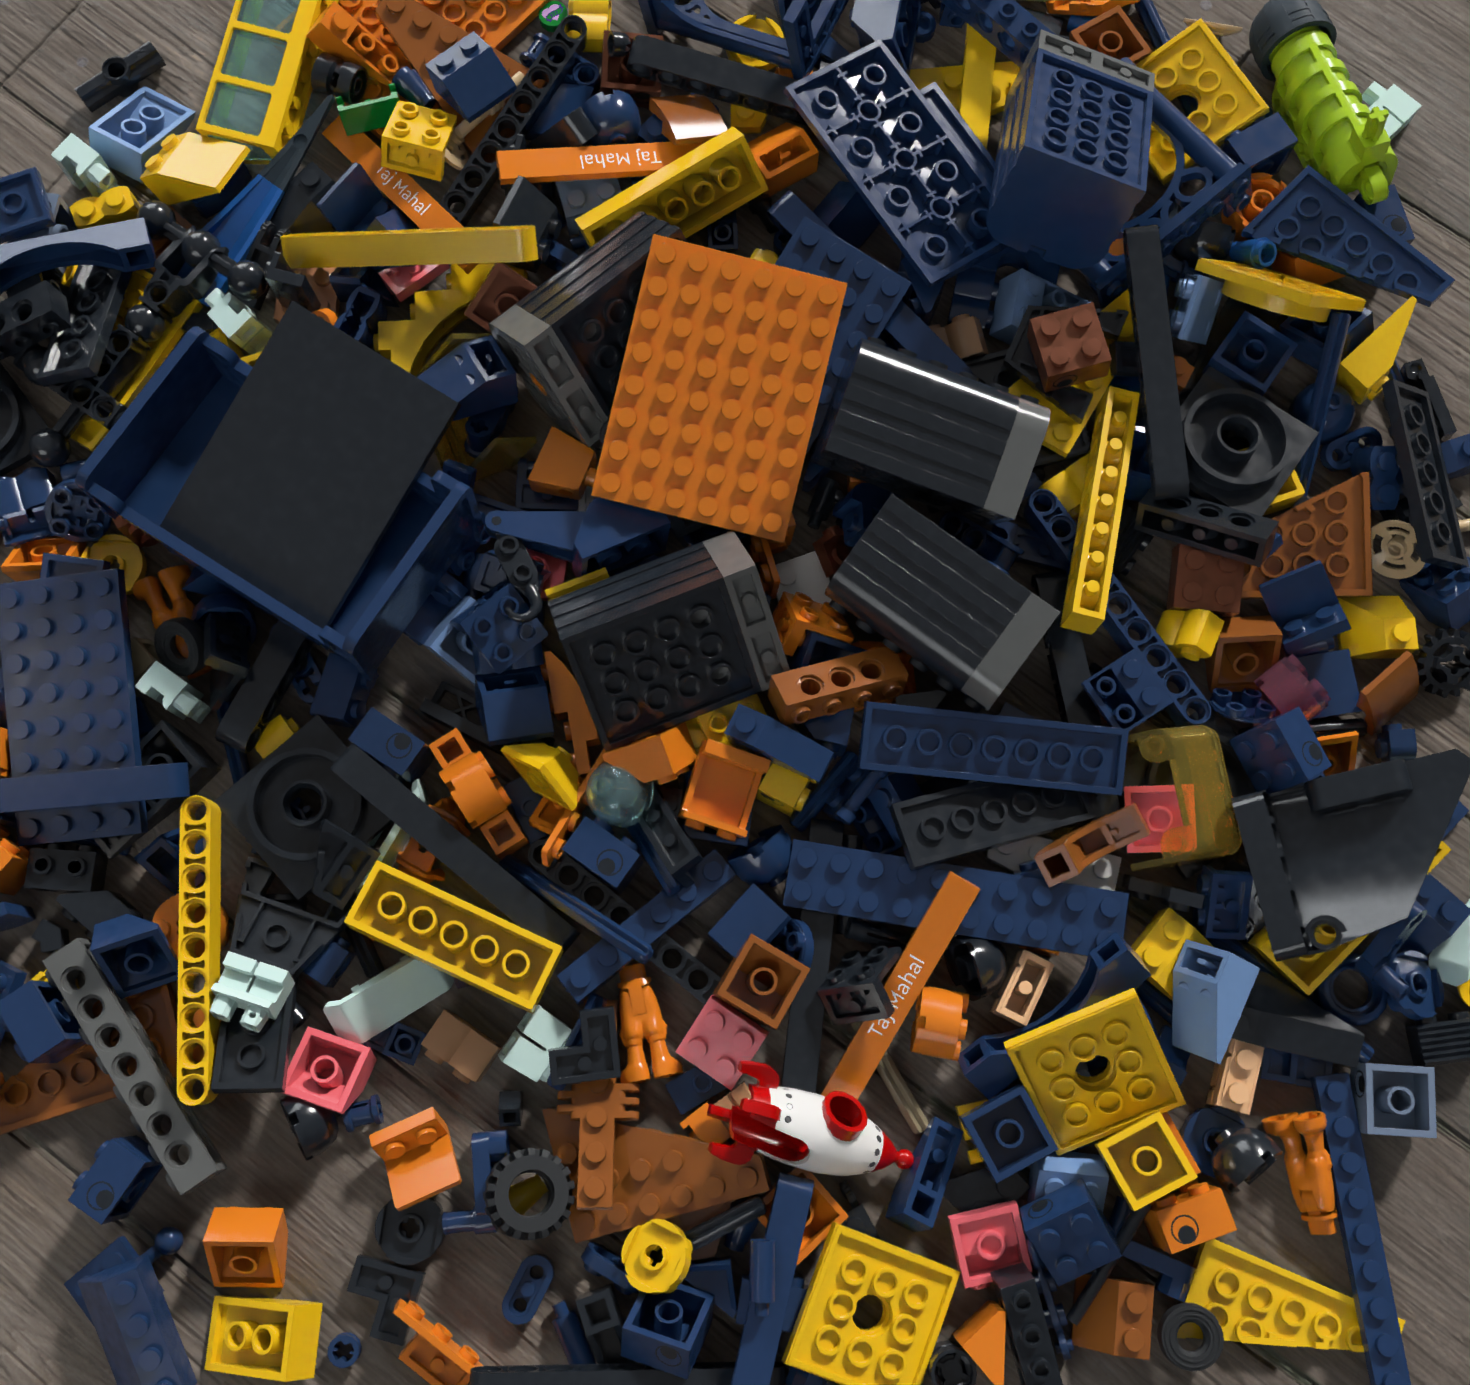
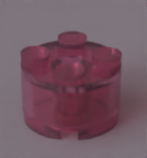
(1288, 688)

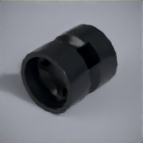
(339, 78)
(951, 1365)

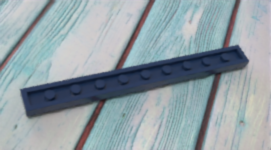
(1361, 1232)

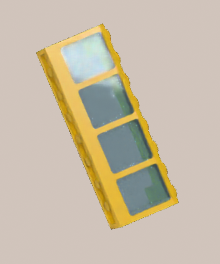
(262, 76)

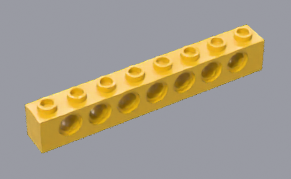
(1100, 511)

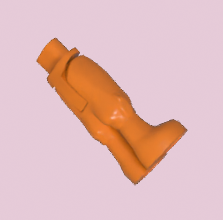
(150, 590)
(639, 1021)
(1307, 1173)

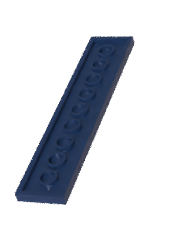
(1005, 910)

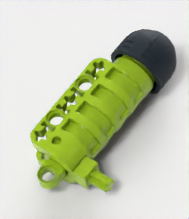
(1317, 100)

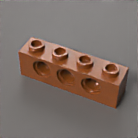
(837, 685)

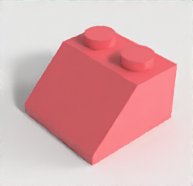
(329, 1070)

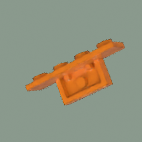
(560, 821)
(433, 1351)

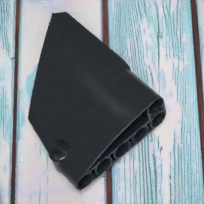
(1347, 847)

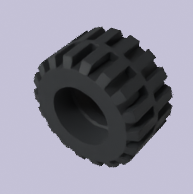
(559, 1194)

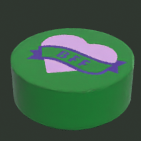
(552, 15)

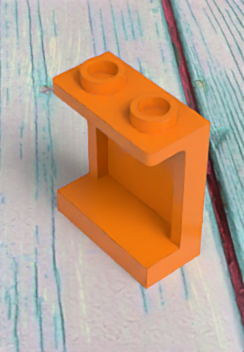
(722, 789)

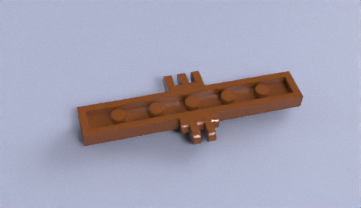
(597, 1108)

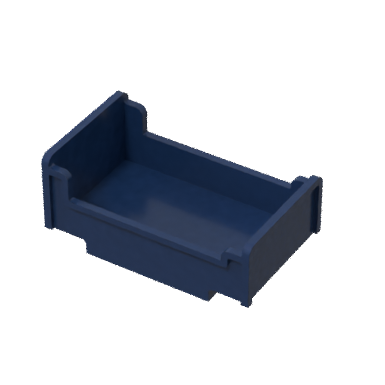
(162, 437)

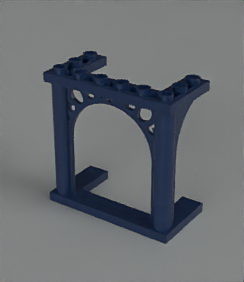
(797, 52)

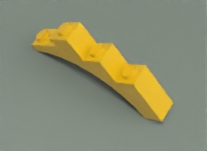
(432, 317)

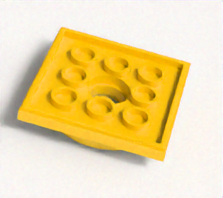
(1200, 67)
(1279, 291)
(1093, 1107)
(914, 1305)

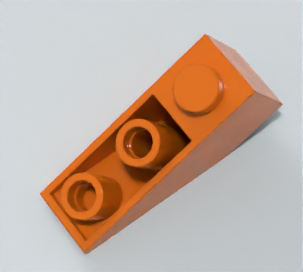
(346, 38)

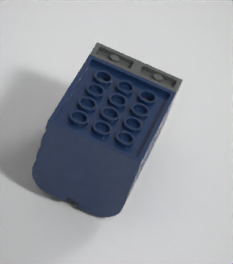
(1070, 152)

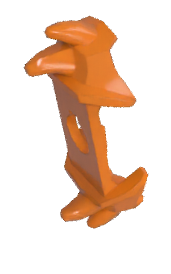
(420, 864)

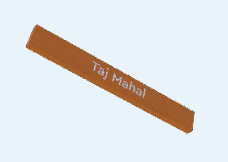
(588, 161)
(394, 184)
(904, 985)

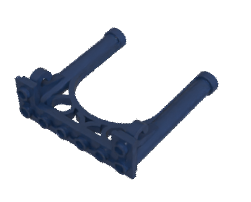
(1225, 188)

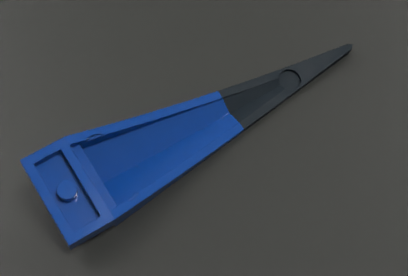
(242, 218)

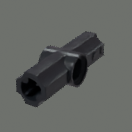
(120, 76)

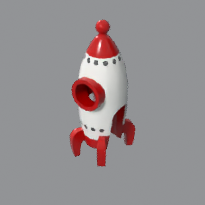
(804, 1129)

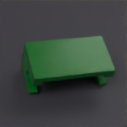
(367, 114)

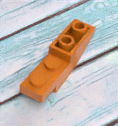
(568, 703)

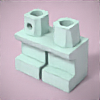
(1398, 103)
(84, 166)
(238, 321)
(173, 693)
(252, 987)
(527, 1056)

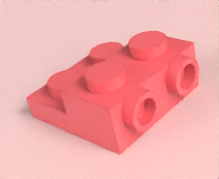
(987, 1241)

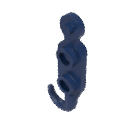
(1053, 1313)

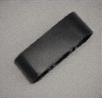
(568, 132)

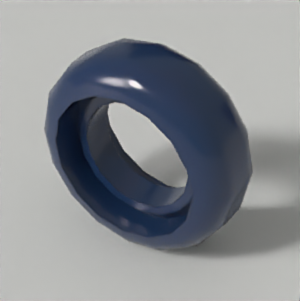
(1368, 1012)

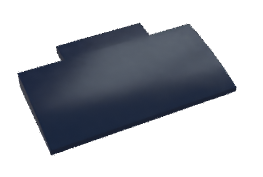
(905, 158)

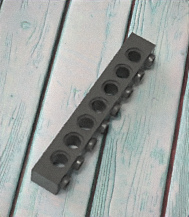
(151, 1070)

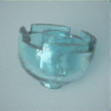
(617, 795)

